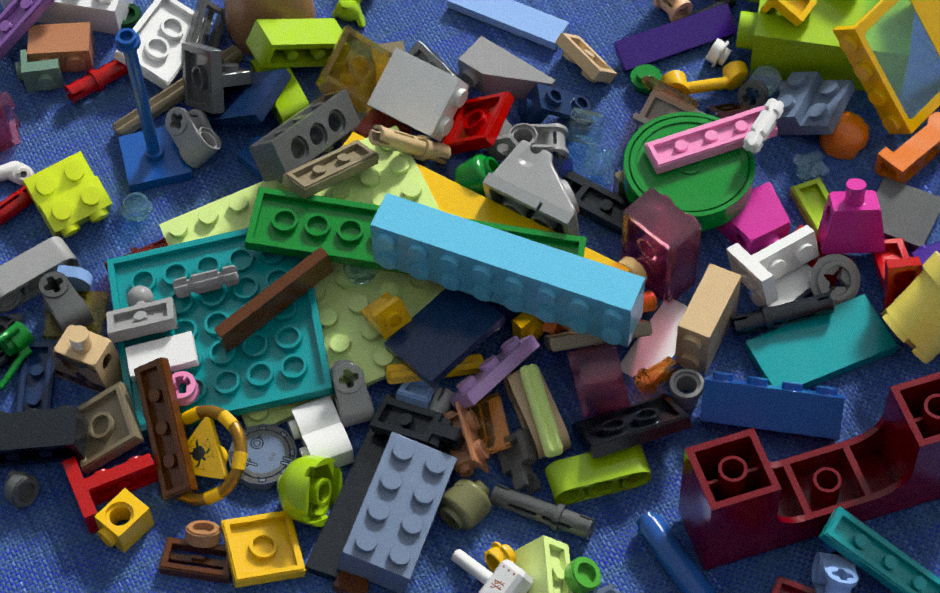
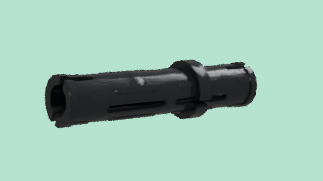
(782, 314)

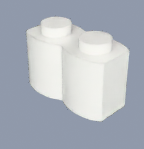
(321, 431)

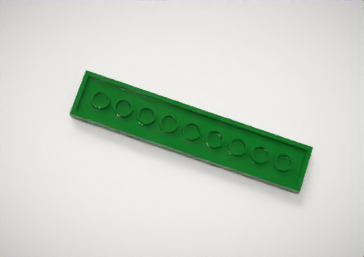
(299, 226)

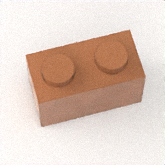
(68, 42)

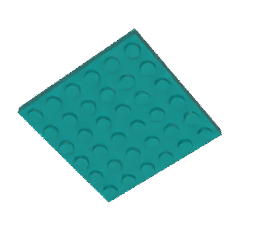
(268, 369)

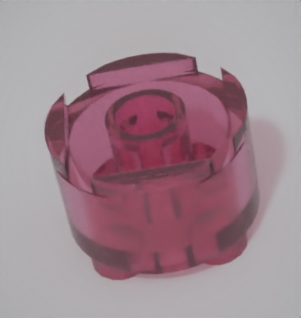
(598, 379)

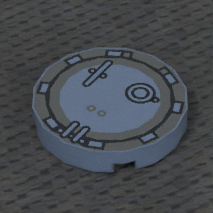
(268, 455)

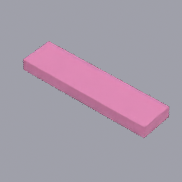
(702, 141)

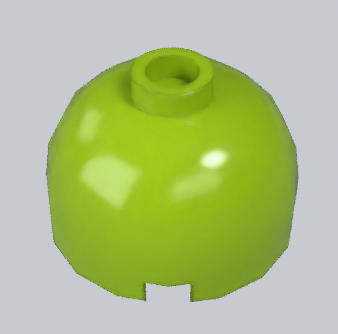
(309, 489)

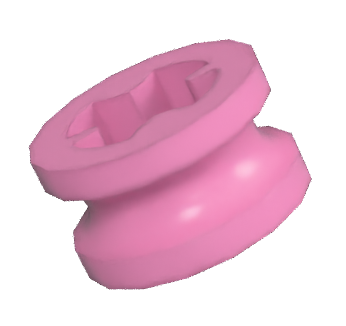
(191, 387)

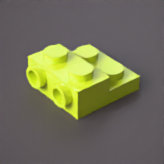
(68, 195)

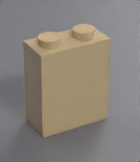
(707, 318)

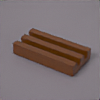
(194, 572)

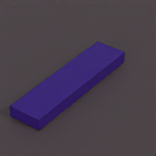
(675, 37)

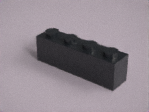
(42, 436)

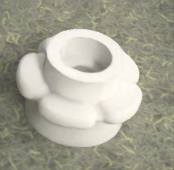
(718, 53)

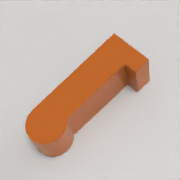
(912, 155)

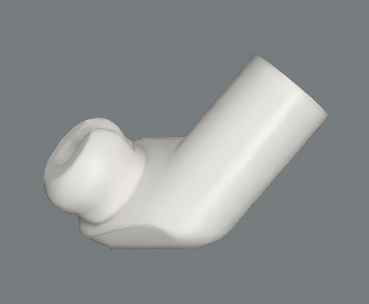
(15, 172)

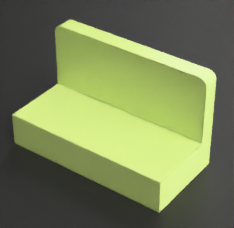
(545, 562)

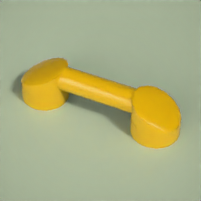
(733, 77)

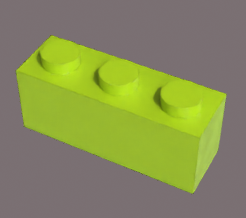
(293, 42)

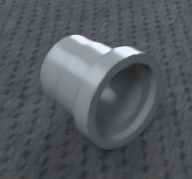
(686, 380)

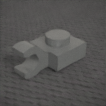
(517, 461)

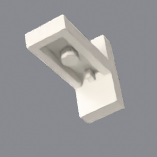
(773, 262)

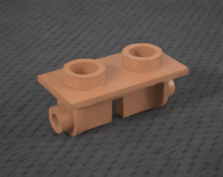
(474, 451)

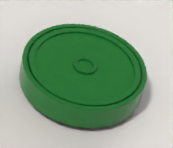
(708, 189)

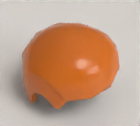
(848, 137)

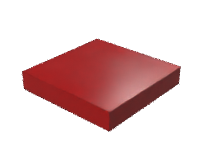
(478, 122)

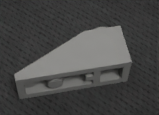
(498, 71)

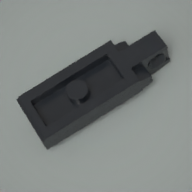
(416, 424)

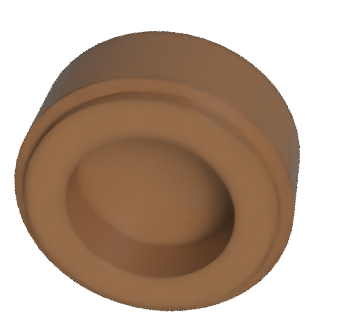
(203, 534)

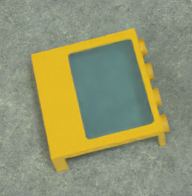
(897, 60)

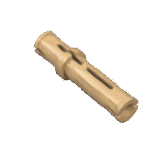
(419, 146)

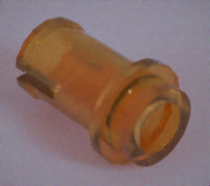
(650, 378)

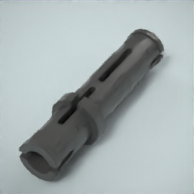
(550, 514)

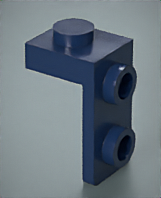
(549, 100)

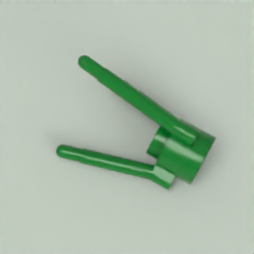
(15, 340)

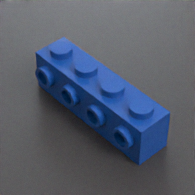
(772, 407)

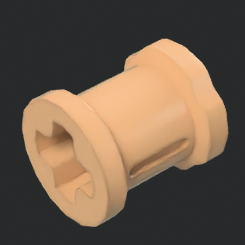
(674, 7)

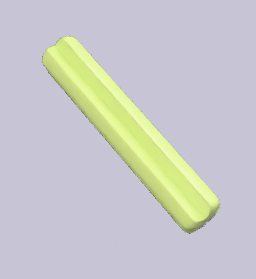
(541, 410)

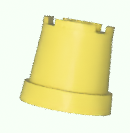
(916, 312)

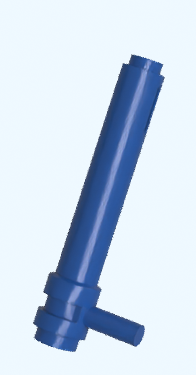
(672, 555)

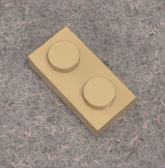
(580, 53)

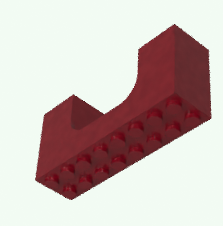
(747, 506)

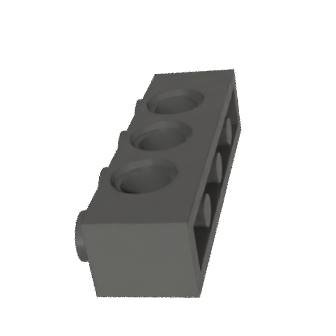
(305, 135)

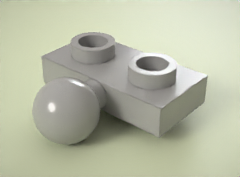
(142, 316)

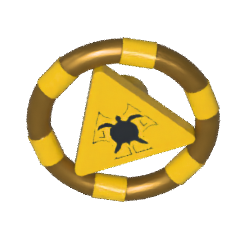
(210, 457)

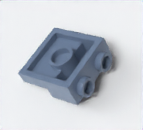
(812, 104)

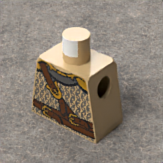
(87, 359)

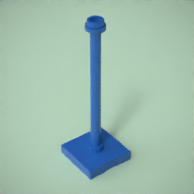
(148, 155)

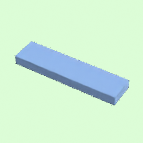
(515, 19)

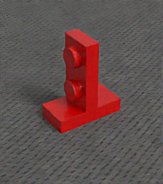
(895, 269)
(108, 483)

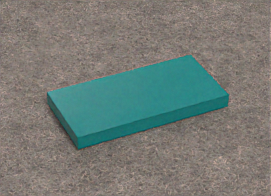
(822, 345)

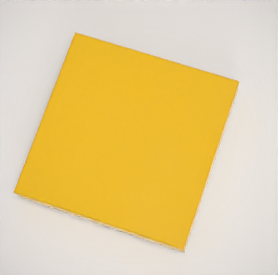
(262, 548)

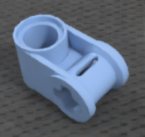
(833, 573)

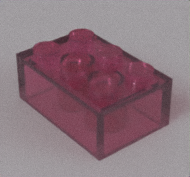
(663, 243)

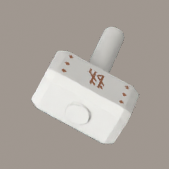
(505, 579)

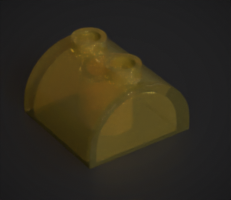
(354, 66)

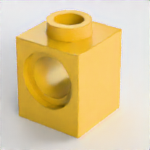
(123, 507)

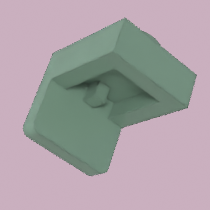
(39, 74)

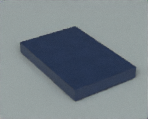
(251, 101)
(444, 334)

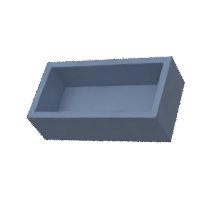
(397, 513)

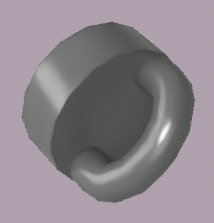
(20, 488)

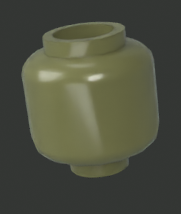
(465, 504)

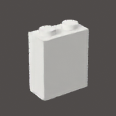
(419, 94)

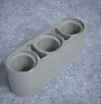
(22, 274)

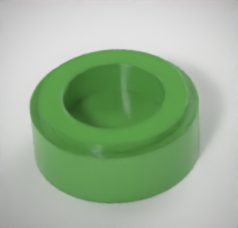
(582, 575)

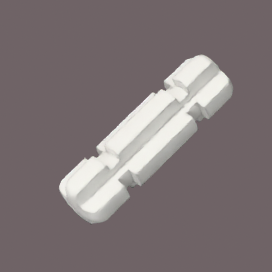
(763, 125)

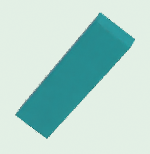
(877, 555)

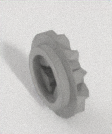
(846, 273)

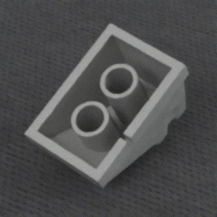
(533, 189)

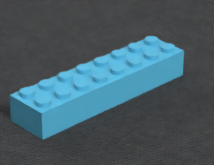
(507, 270)

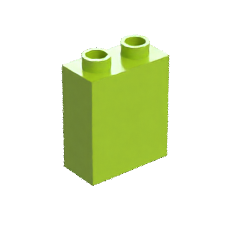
(805, 47)

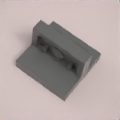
(207, 75)

